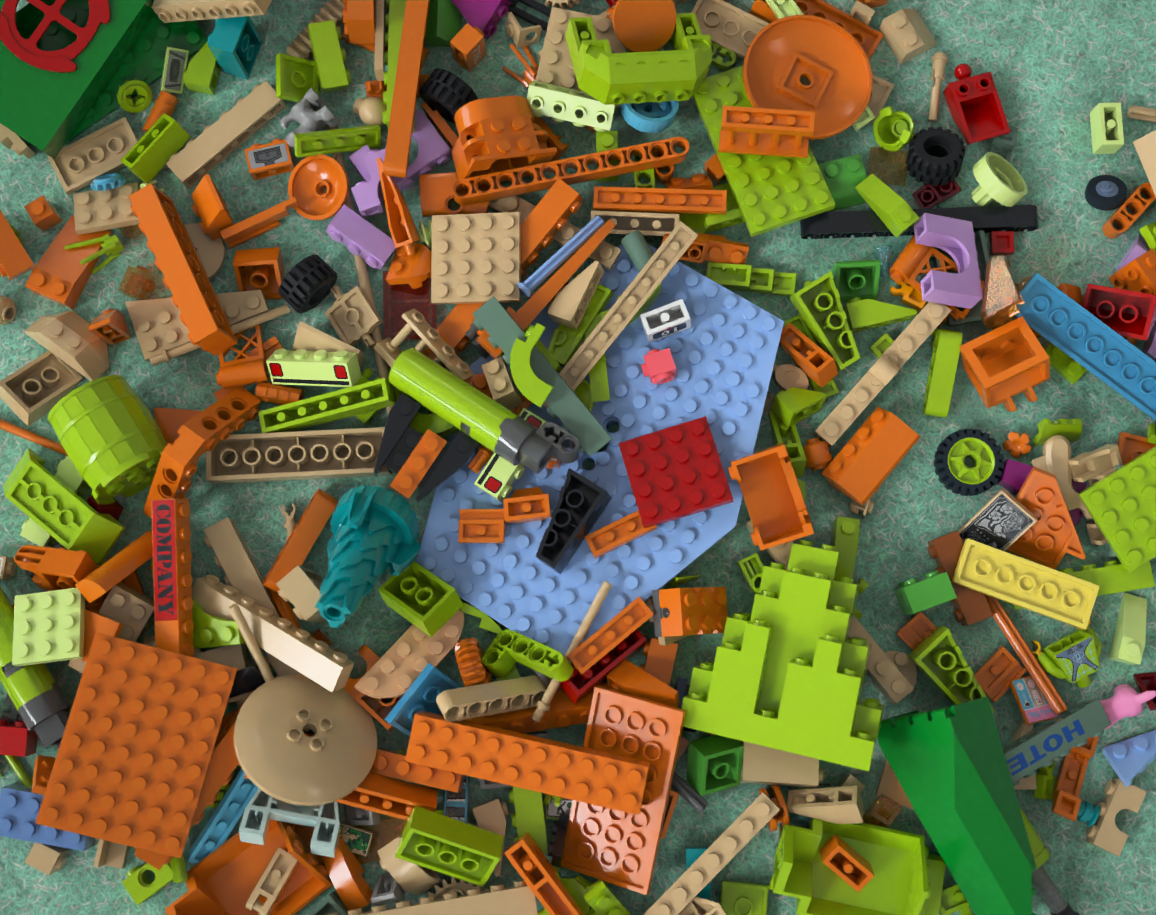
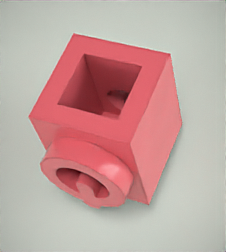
(659, 366)

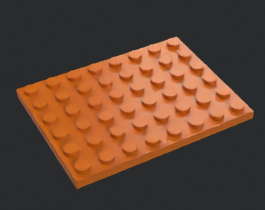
(137, 745)

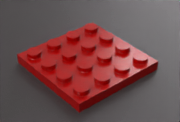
(675, 472)

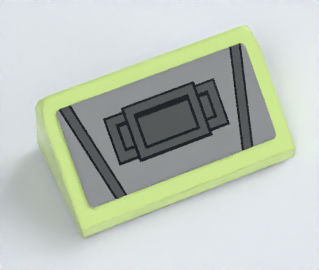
(173, 70)

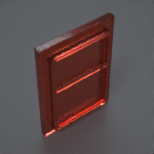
(402, 298)

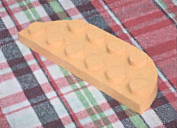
(408, 657)

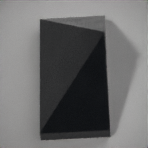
(247, 680)

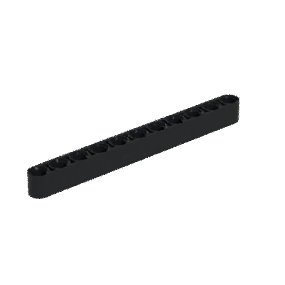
(867, 223)

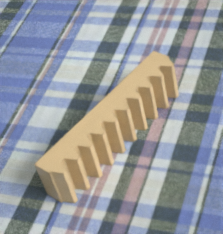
(301, 46)

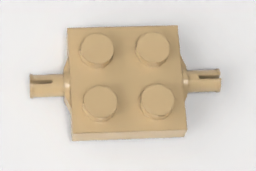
(353, 316)

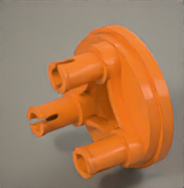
(643, 23)

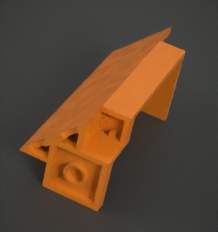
(231, 872)

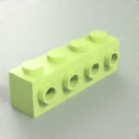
(569, 105)

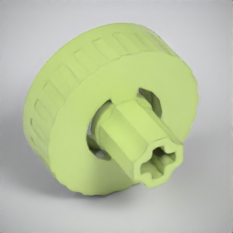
(997, 181)

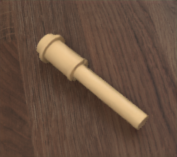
(937, 76)

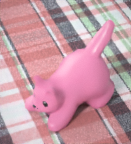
(1125, 703)

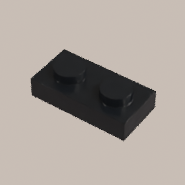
(556, 848)

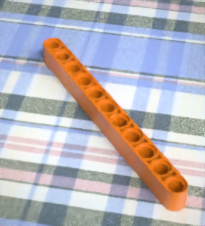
(406, 88)
(579, 163)

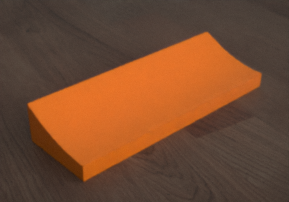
(864, 34)

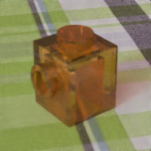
(137, 283)

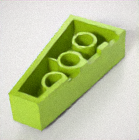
(827, 321)
(946, 668)

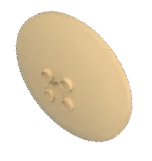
(302, 767)

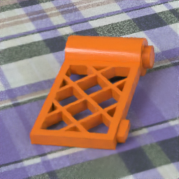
(910, 265)
(243, 370)

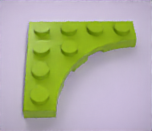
(212, 630)

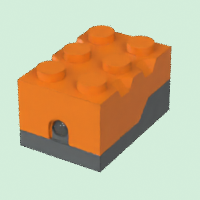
(689, 611)

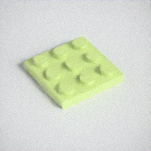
(48, 627)

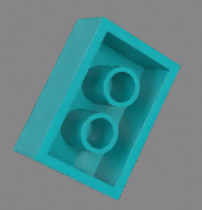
(235, 45)

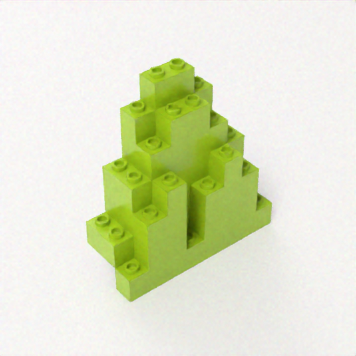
(789, 668)

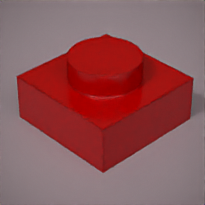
(1001, 242)

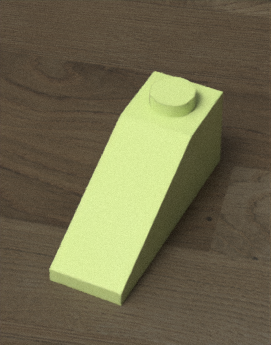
(1130, 631)

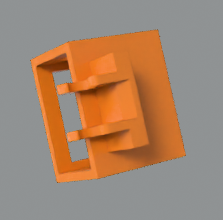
(1006, 364)

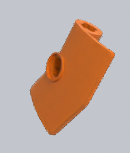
(437, 194)

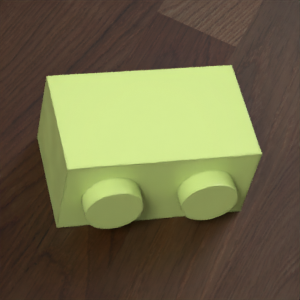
(1106, 128)

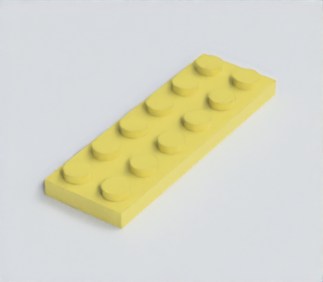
(1025, 584)

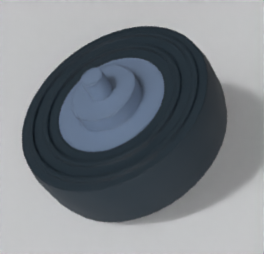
(1105, 192)

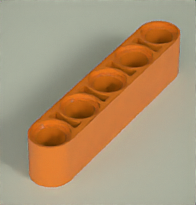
(301, 538)

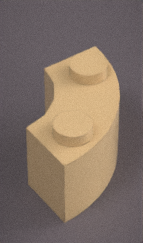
(410, 876)

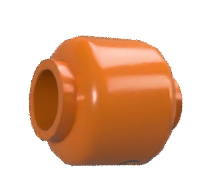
(817, 454)

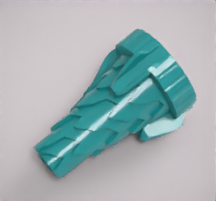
(370, 533)

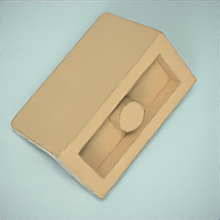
(111, 854)

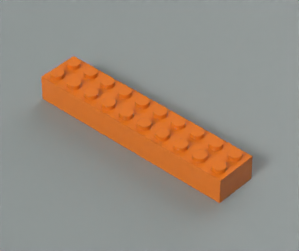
(528, 762)

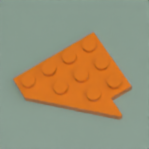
(1054, 530)

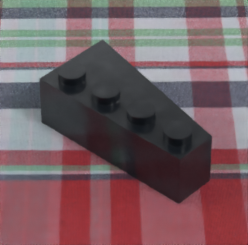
(572, 519)

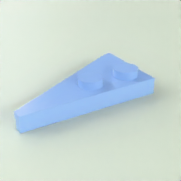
(1131, 756)

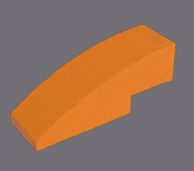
(347, 877)

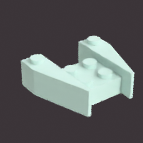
(265, 808)

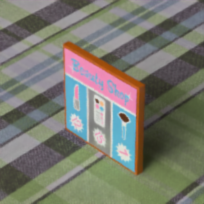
(1031, 701)

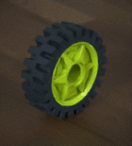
(982, 452)

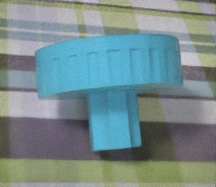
(647, 116)

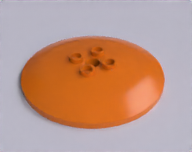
(813, 50)

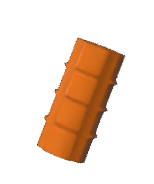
(165, 104)
(278, 393)

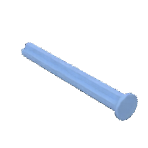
(560, 256)

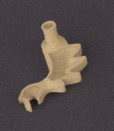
(1055, 461)

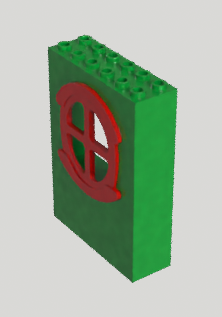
(52, 91)

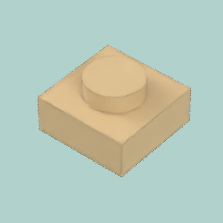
(862, 12)

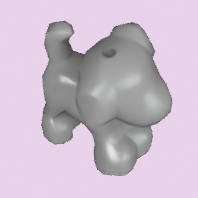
(305, 115)

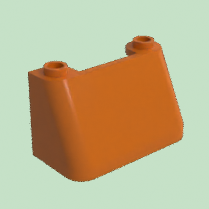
(772, 496)

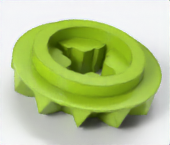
(141, 102)

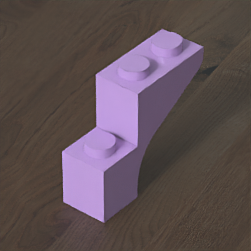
(369, 192)

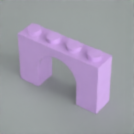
(431, 153)
(958, 241)

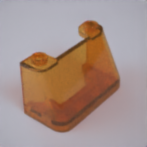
(1001, 294)

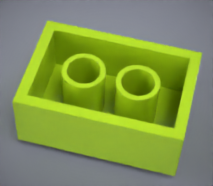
(421, 598)

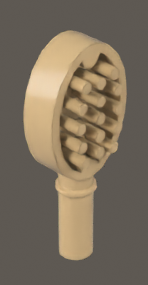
(789, 376)

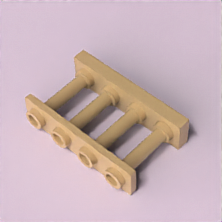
(390, 350)

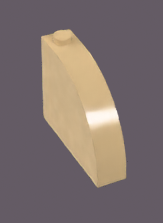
(778, 767)

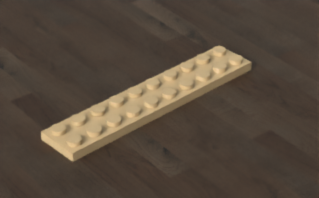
(737, 29)

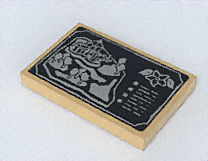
(998, 522)

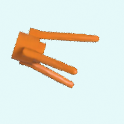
(530, 72)

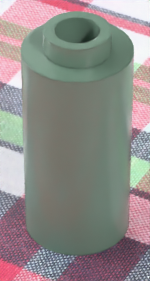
(637, 249)

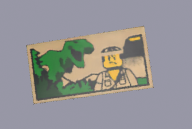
(356, 838)

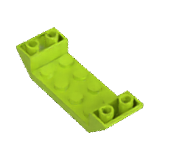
(60, 509)

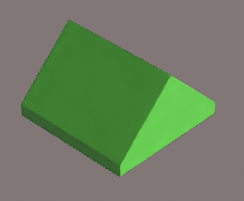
(442, 23)
(857, 279)

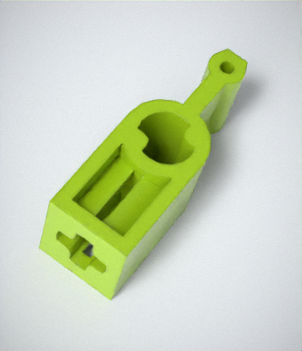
(751, 568)

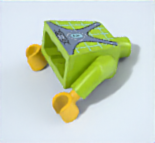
(1072, 656)

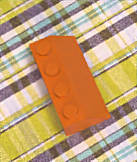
(870, 455)

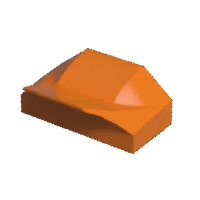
(527, 506)

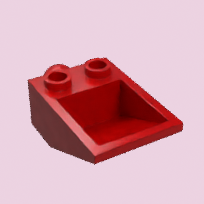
(979, 109)

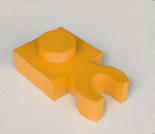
(911, 296)

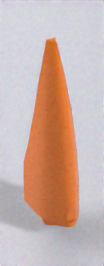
(398, 215)

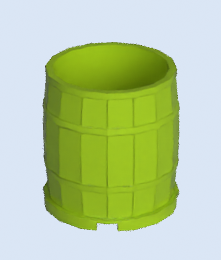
(109, 437)

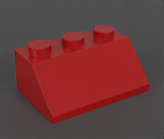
(1122, 310)

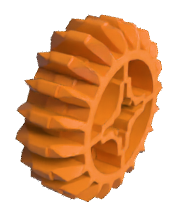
(470, 663)

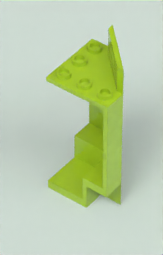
(904, 879)

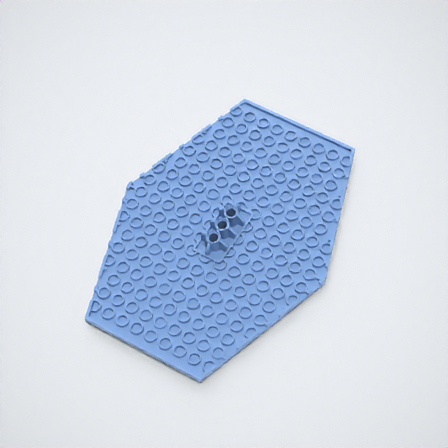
(721, 374)

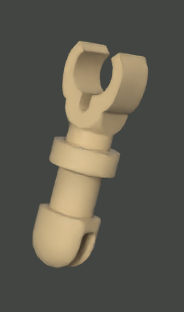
(290, 522)

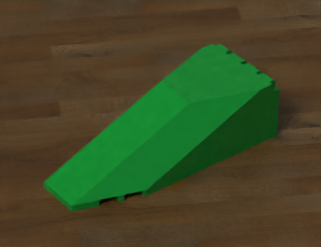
(966, 801)

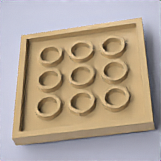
(555, 60)
(476, 258)

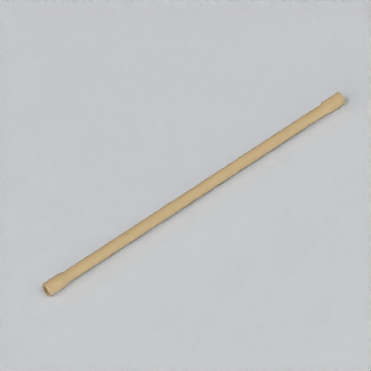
(364, 282)

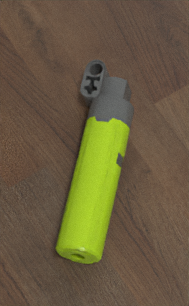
(479, 414)
(31, 686)

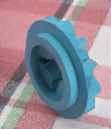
(108, 181)

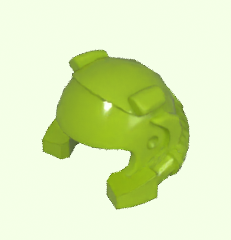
(893, 129)

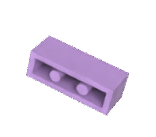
(361, 237)

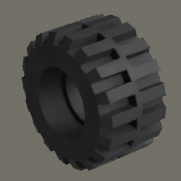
(446, 93)
(937, 143)
(307, 283)

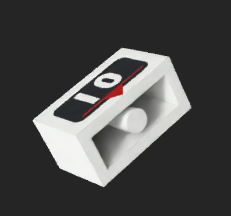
(665, 320)

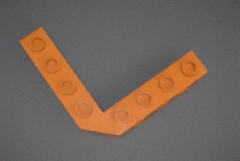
(196, 437)

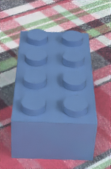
(18, 817)

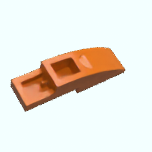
(714, 249)

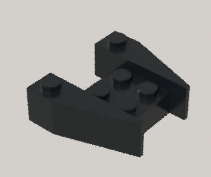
(401, 439)

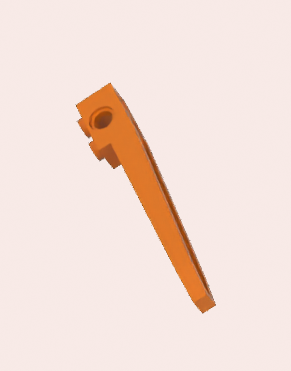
(542, 297)
(541, 877)

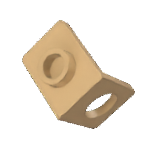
(518, 34)

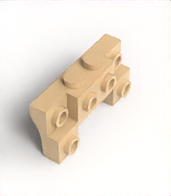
(1094, 467)

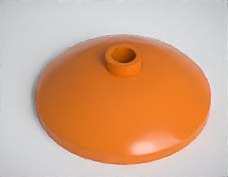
(307, 186)

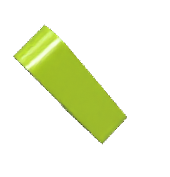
(941, 372)
(514, 647)

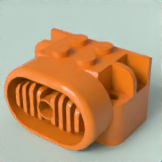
(498, 137)

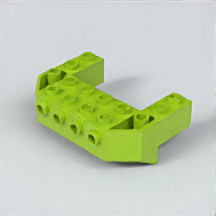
(640, 75)

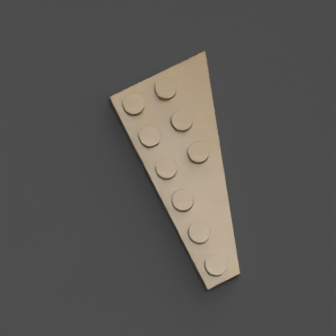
(160, 326)

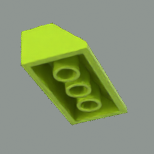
(449, 846)

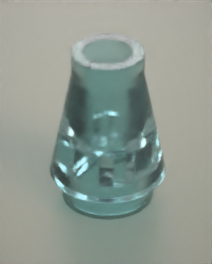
(885, 255)

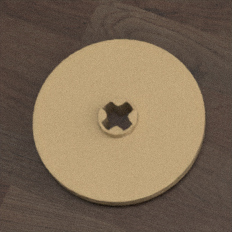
(209, 252)

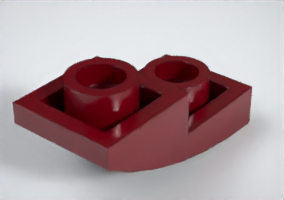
(931, 195)

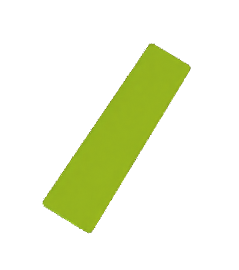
(598, 373)

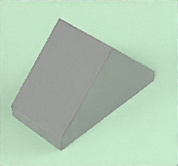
(387, 891)

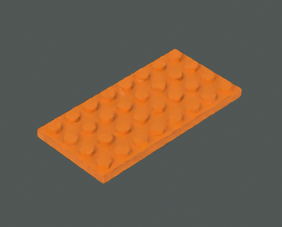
(617, 843)

